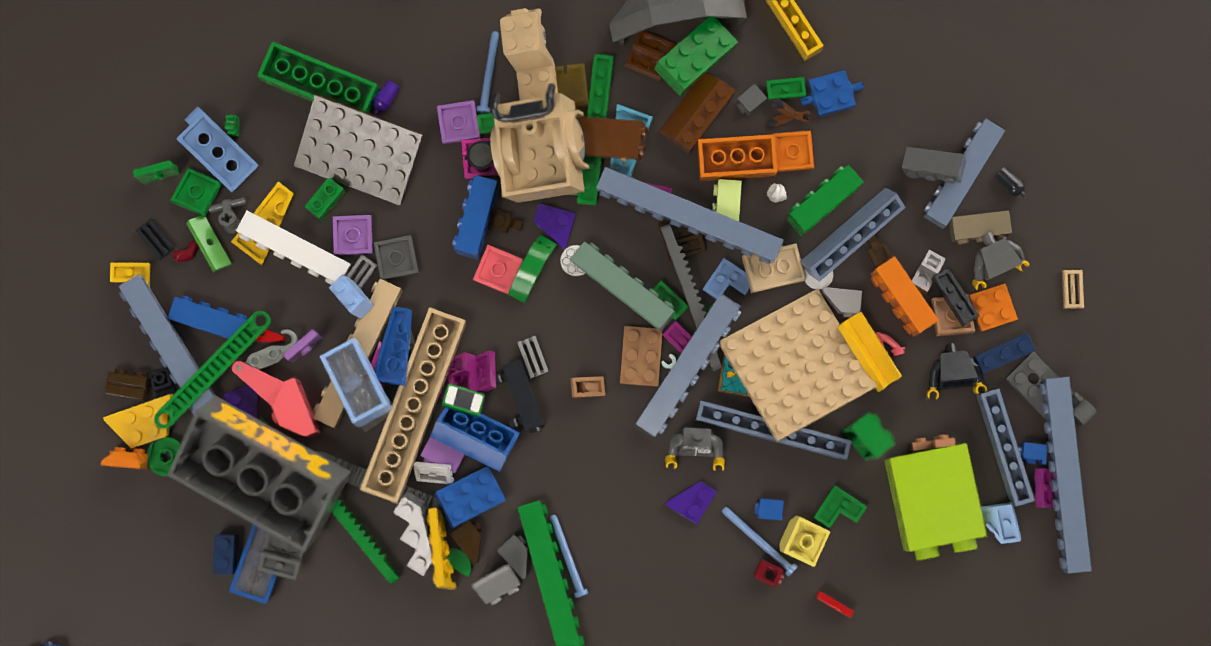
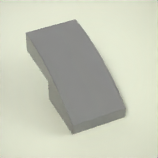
(927, 269)

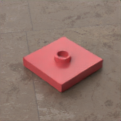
(497, 269)

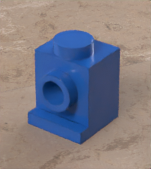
(1033, 452)

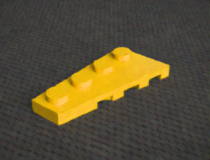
(272, 210)
(440, 550)

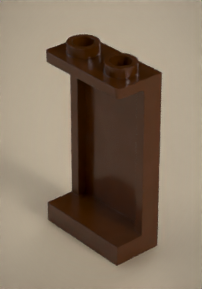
(614, 138)

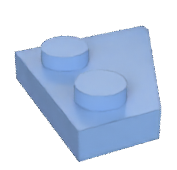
(1002, 521)

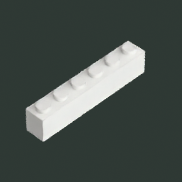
(290, 246)

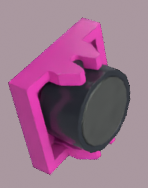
(478, 158)

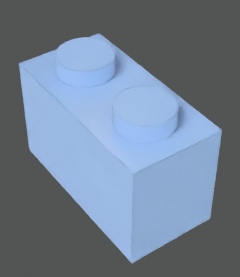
(351, 296)

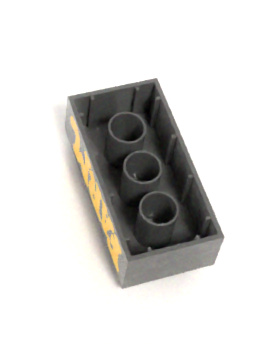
(258, 473)

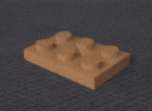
(641, 356)

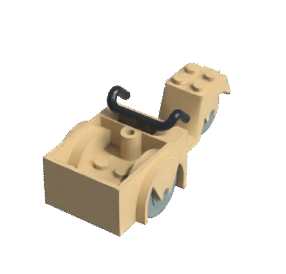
(536, 139)

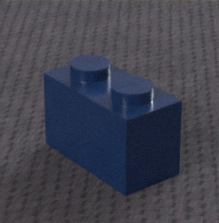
(225, 554)

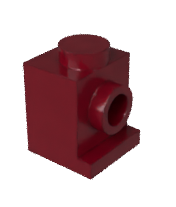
(763, 567)

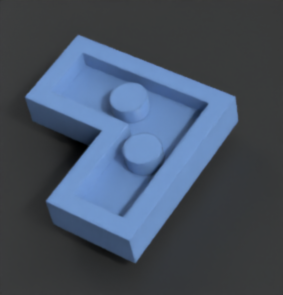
(726, 275)

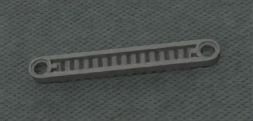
(687, 285)
(358, 474)

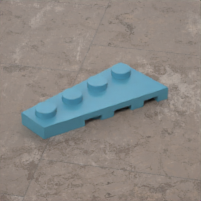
(628, 114)

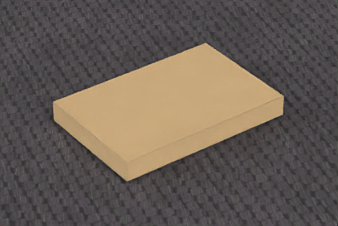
(783, 272)

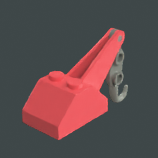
(286, 398)

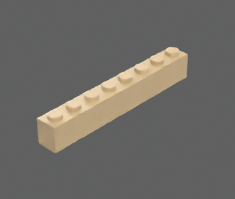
(368, 334)

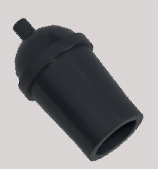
(1010, 182)

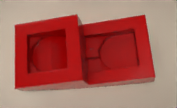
(271, 338)

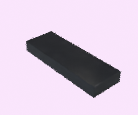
(955, 297)

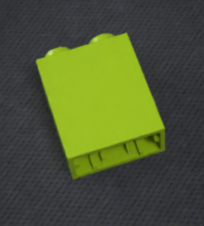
(936, 500)

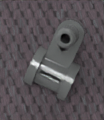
(227, 217)

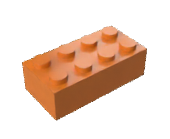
(737, 157)
(903, 296)

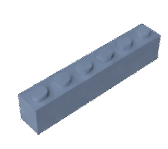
(976, 154)
(852, 234)
(1005, 447)

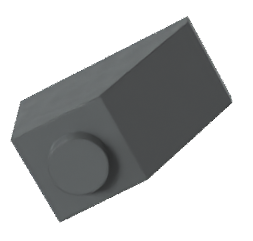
(516, 554)

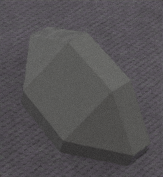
(643, 14)

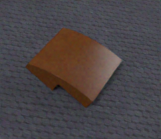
(647, 52)

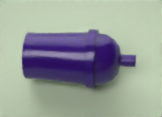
(385, 96)

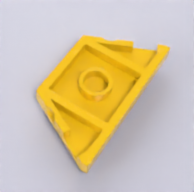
(137, 423)

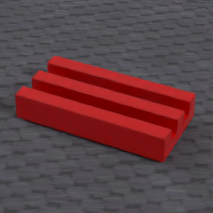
(834, 604)

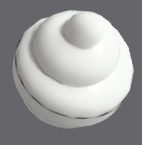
(776, 193)

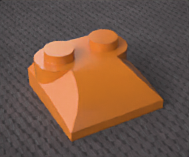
(121, 458)

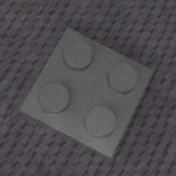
(396, 257)

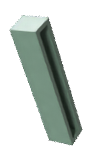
(622, 286)

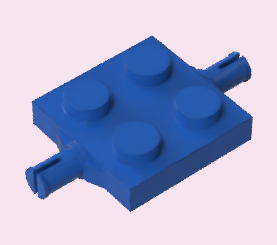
(832, 93)

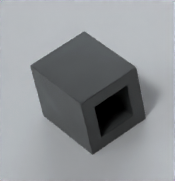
(751, 100)

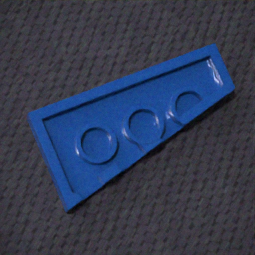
(393, 355)

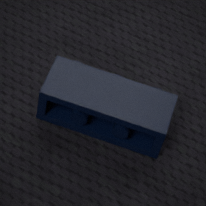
(1005, 353)

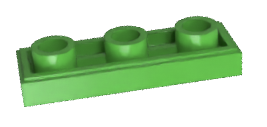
(208, 243)

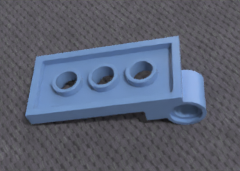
(200, 124)

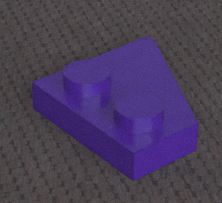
(555, 223)
(244, 399)
(692, 501)

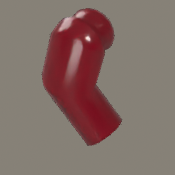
(187, 254)

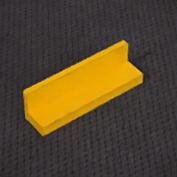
(869, 351)

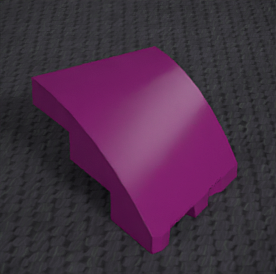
(473, 372)

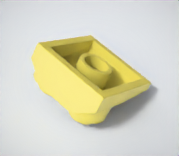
(803, 540)

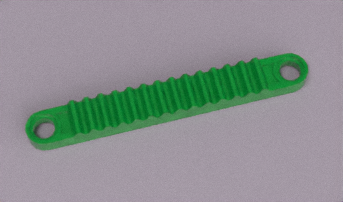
(212, 370)
(364, 541)

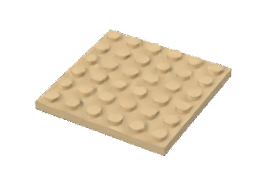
(796, 365)

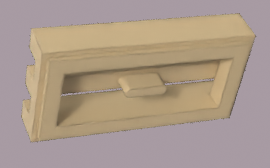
(1073, 305)

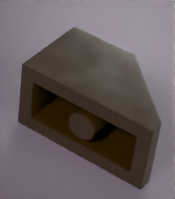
(469, 540)

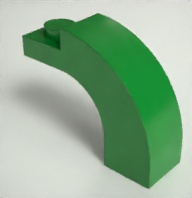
(531, 268)

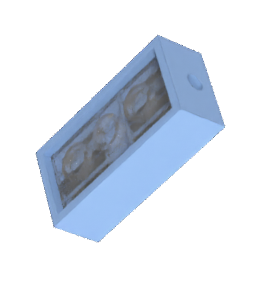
(356, 382)

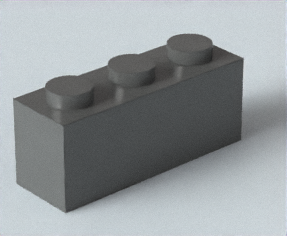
(933, 165)

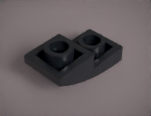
(162, 383)

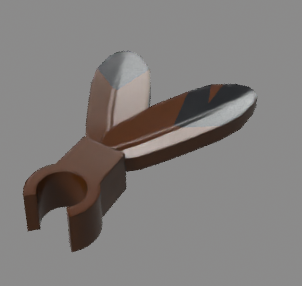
(787, 113)

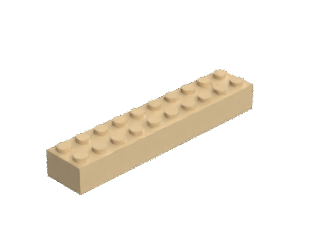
(413, 406)

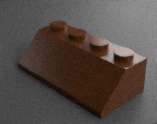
(697, 112)

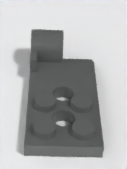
(1018, 378)

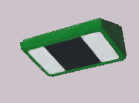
(463, 400)

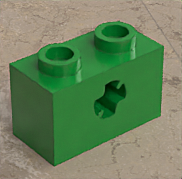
(325, 199)

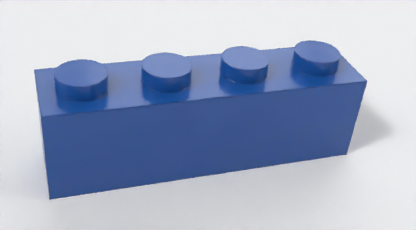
(205, 318)

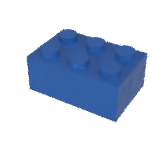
(469, 497)

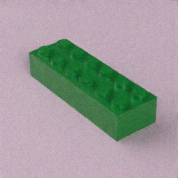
(309, 76)

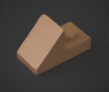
(587, 387)

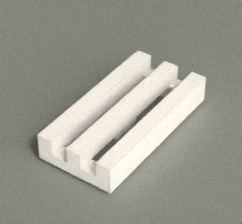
(433, 469)

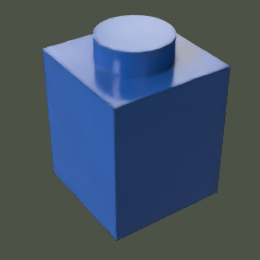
(769, 509)

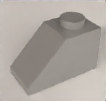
(843, 300)

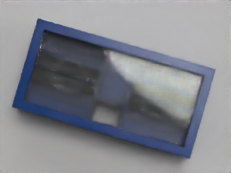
(247, 579)

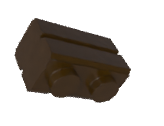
(127, 385)

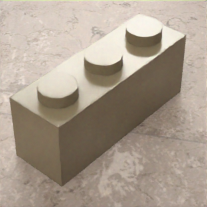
(974, 226)

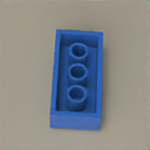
(476, 217)
(476, 437)

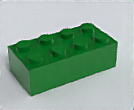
(695, 55)
(828, 197)
(868, 436)

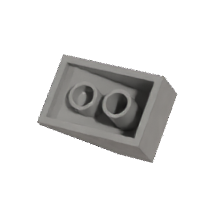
(497, 584)

